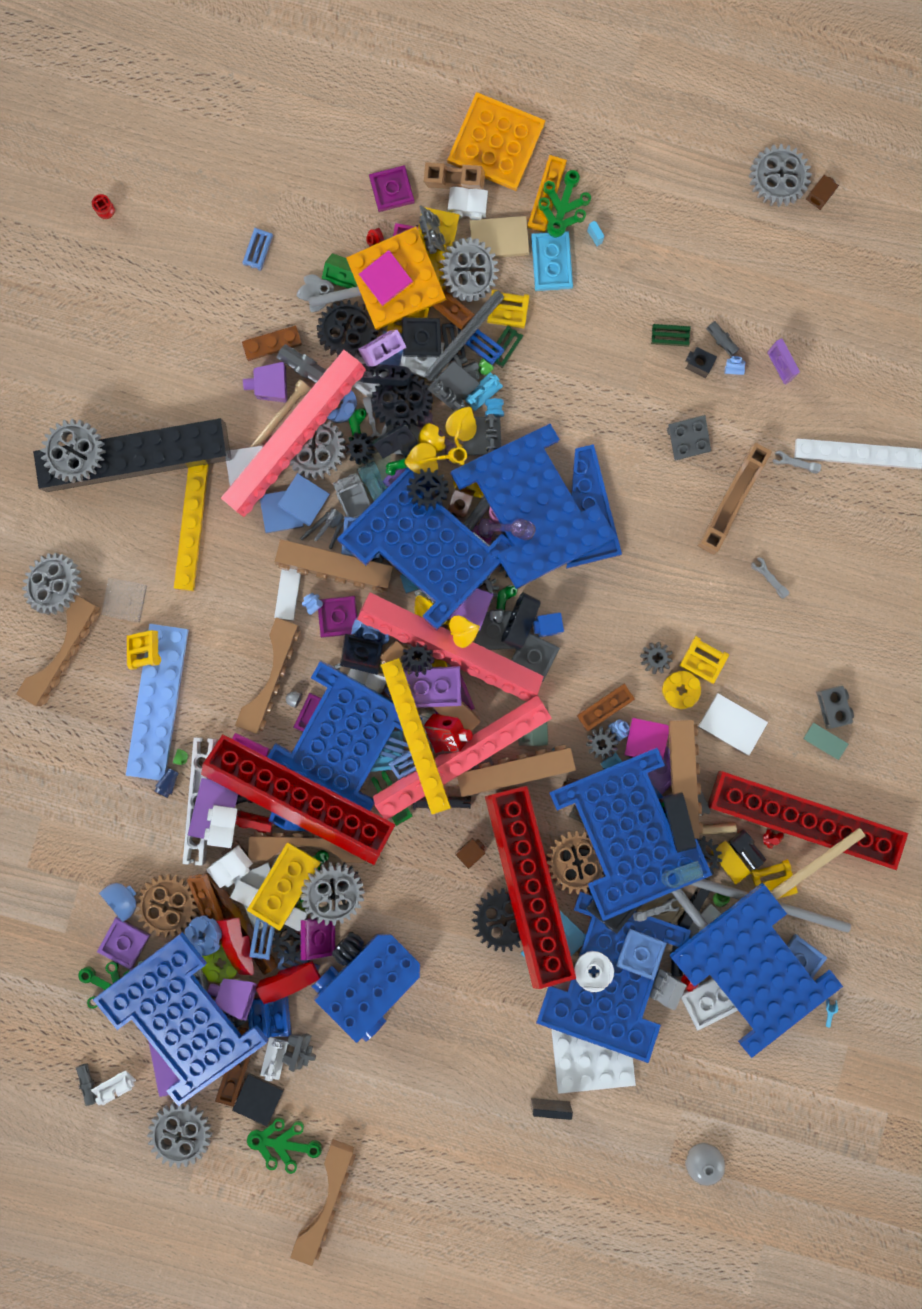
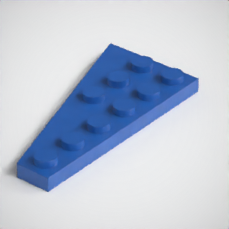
(587, 492)

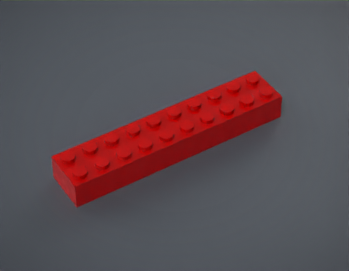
(297, 799)
(805, 819)
(530, 888)

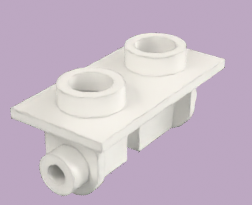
(273, 1059)
(120, 1084)

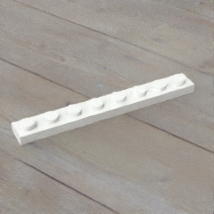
(858, 453)

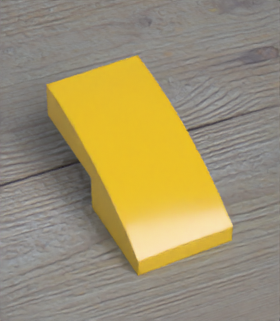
(731, 863)

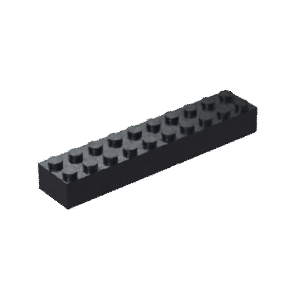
(146, 454)

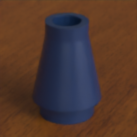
(166, 783)

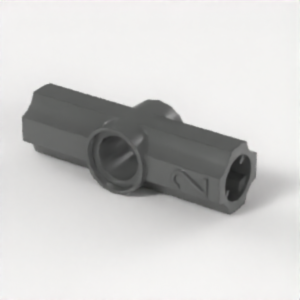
(301, 363)

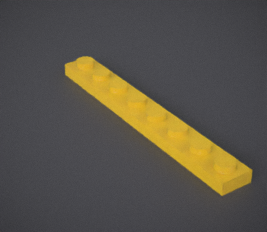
(191, 528)
(415, 736)

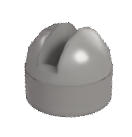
(293, 699)

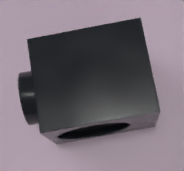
(708, 359)

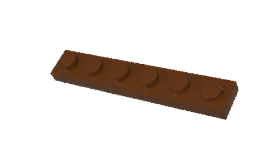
(230, 910)

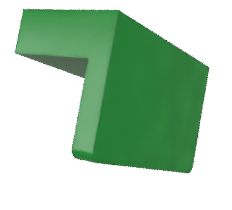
(338, 271)

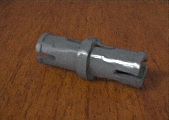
(722, 338)
(86, 1084)

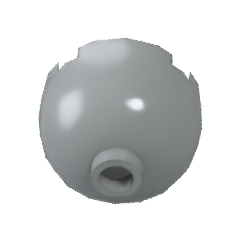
(705, 1164)

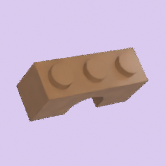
(443, 177)

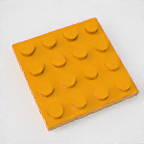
(496, 139)
(413, 258)

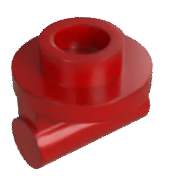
(374, 237)
(772, 839)

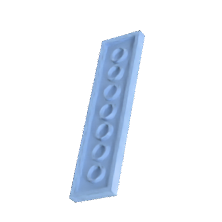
(157, 706)

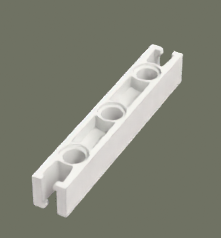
(195, 779)

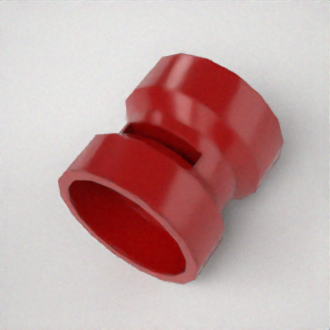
(105, 210)

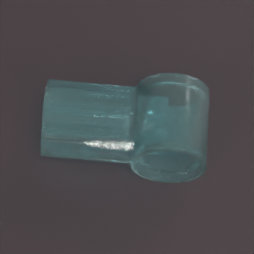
(372, 478)
(683, 874)

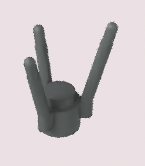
(332, 519)

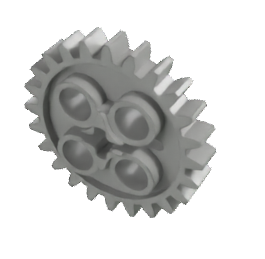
(780, 175)
(468, 251)
(332, 447)
(64, 466)
(46, 581)
(314, 896)
(176, 1153)

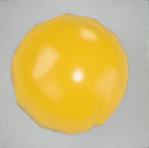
(430, 435)

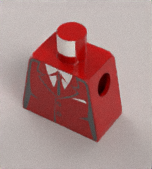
(446, 734)

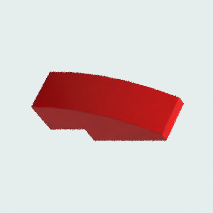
(236, 945)
(287, 982)

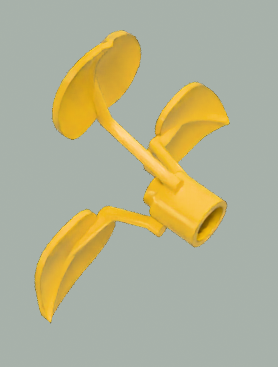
(459, 425)
(461, 628)

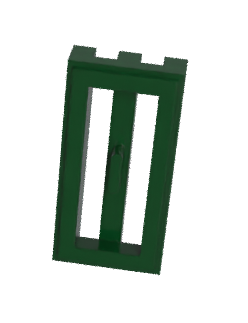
(513, 333)
(686, 335)

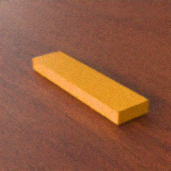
(553, 172)

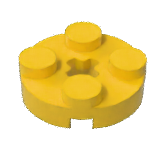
(690, 683)

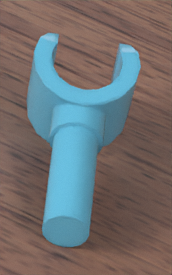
(831, 1009)

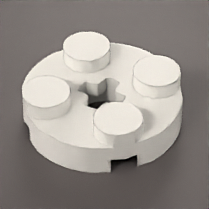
(601, 979)

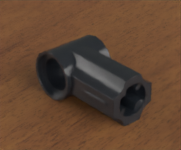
(744, 845)

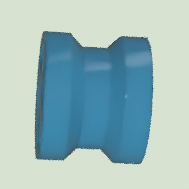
(494, 406)

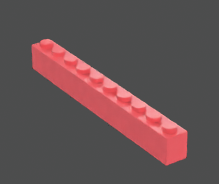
(294, 433)
(472, 659)
(450, 765)

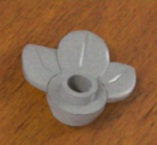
(313, 288)

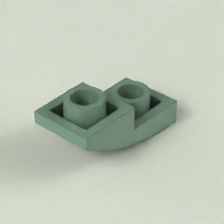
(826, 741)

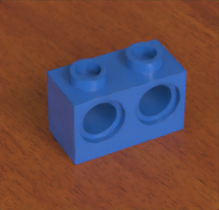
(548, 625)

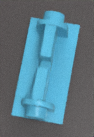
(485, 390)

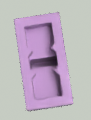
(382, 348)

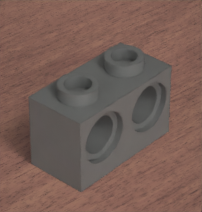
(830, 709)

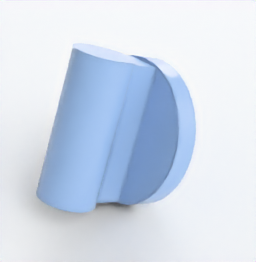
(735, 365)
(312, 603)
(621, 728)

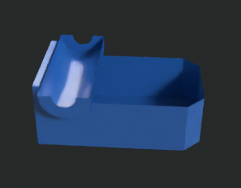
(367, 986)

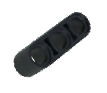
(520, 621)
(679, 822)

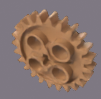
(560, 867)
(162, 922)

